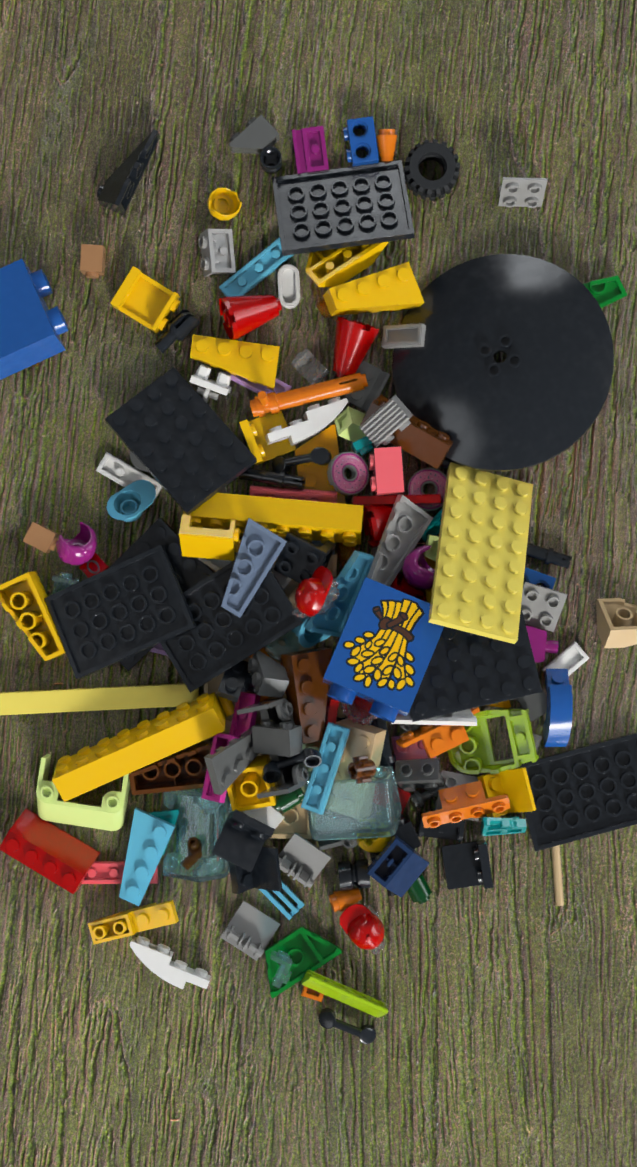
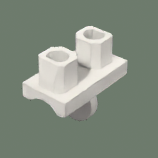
(202, 379)

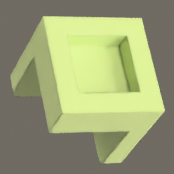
(349, 423)

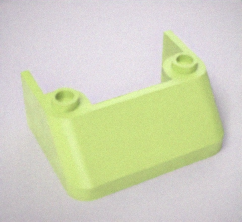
(108, 816)

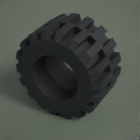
(438, 153)

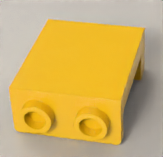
(145, 300)
(208, 542)

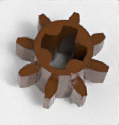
(361, 769)

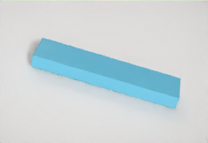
(255, 271)
(324, 775)

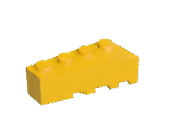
(380, 291)
(26, 604)

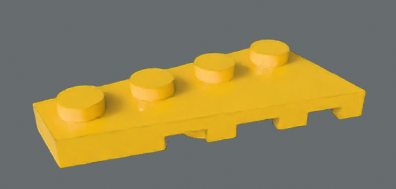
(240, 358)

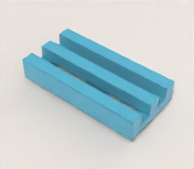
(294, 910)

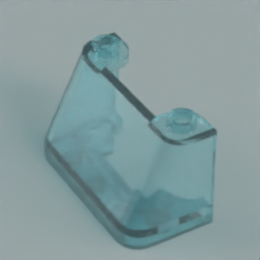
(359, 809)
(201, 820)

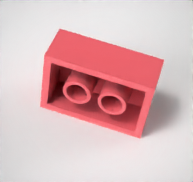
(387, 471)

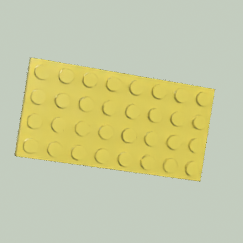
(481, 553)

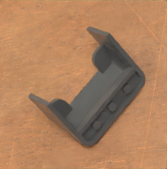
(293, 776)

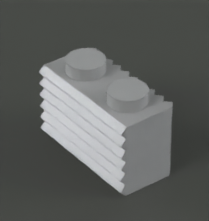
(386, 421)

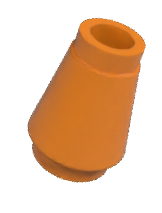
(386, 144)
(342, 899)

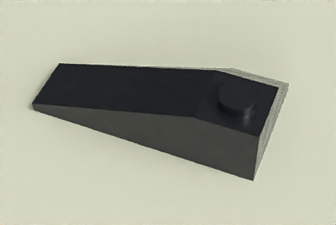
(123, 183)

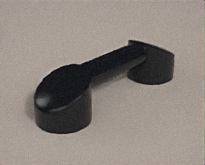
(318, 455)
(310, 756)
(328, 1020)

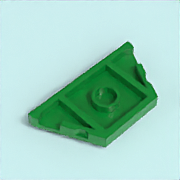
(307, 953)

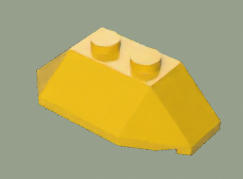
(339, 265)

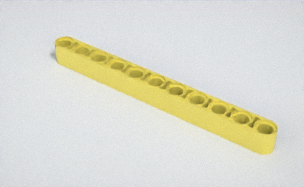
(95, 699)

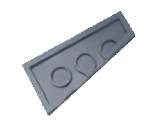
(254, 560)

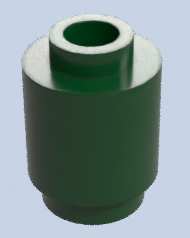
(288, 801)
(419, 890)

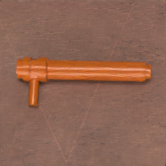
(276, 402)

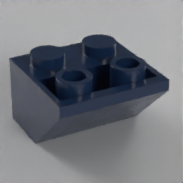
(397, 866)

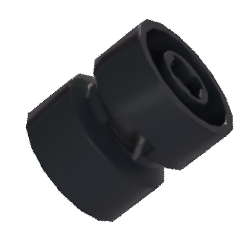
(353, 874)

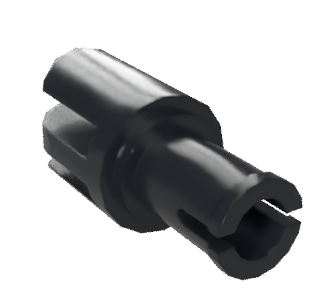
(177, 329)

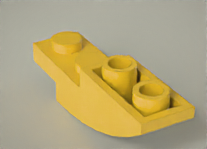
(133, 921)

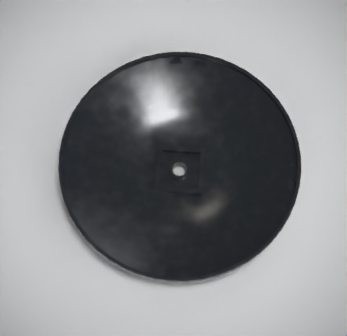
(553, 369)

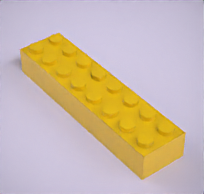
(301, 517)
(139, 746)

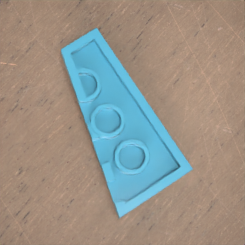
(350, 583)
(145, 848)

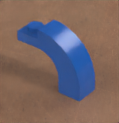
(559, 708)

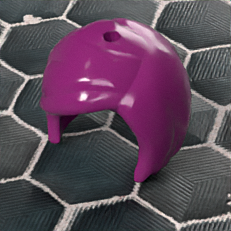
(80, 549)
(416, 569)

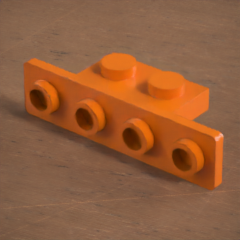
(436, 738)
(464, 803)

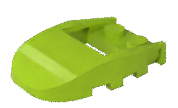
(478, 755)

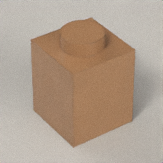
(92, 260)
(41, 538)

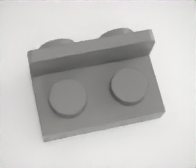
(217, 252)

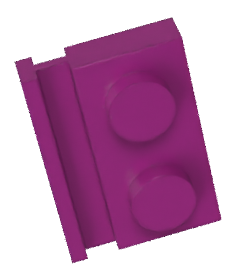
(310, 149)

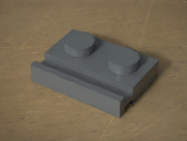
(376, 381)

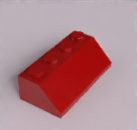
(49, 851)

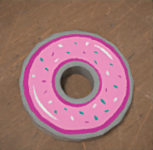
(358, 468)
(425, 476)

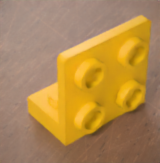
(255, 433)
(510, 782)

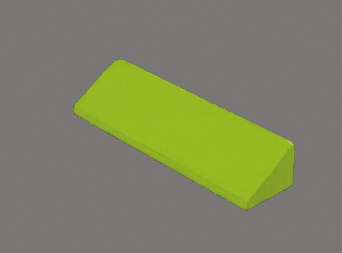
(344, 994)

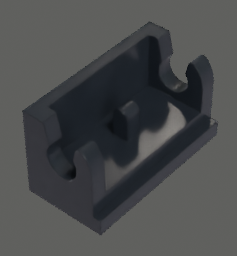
(450, 830)

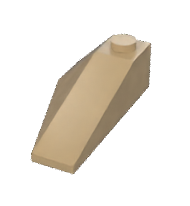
(616, 622)

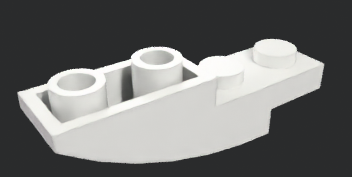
(315, 421)
(159, 962)

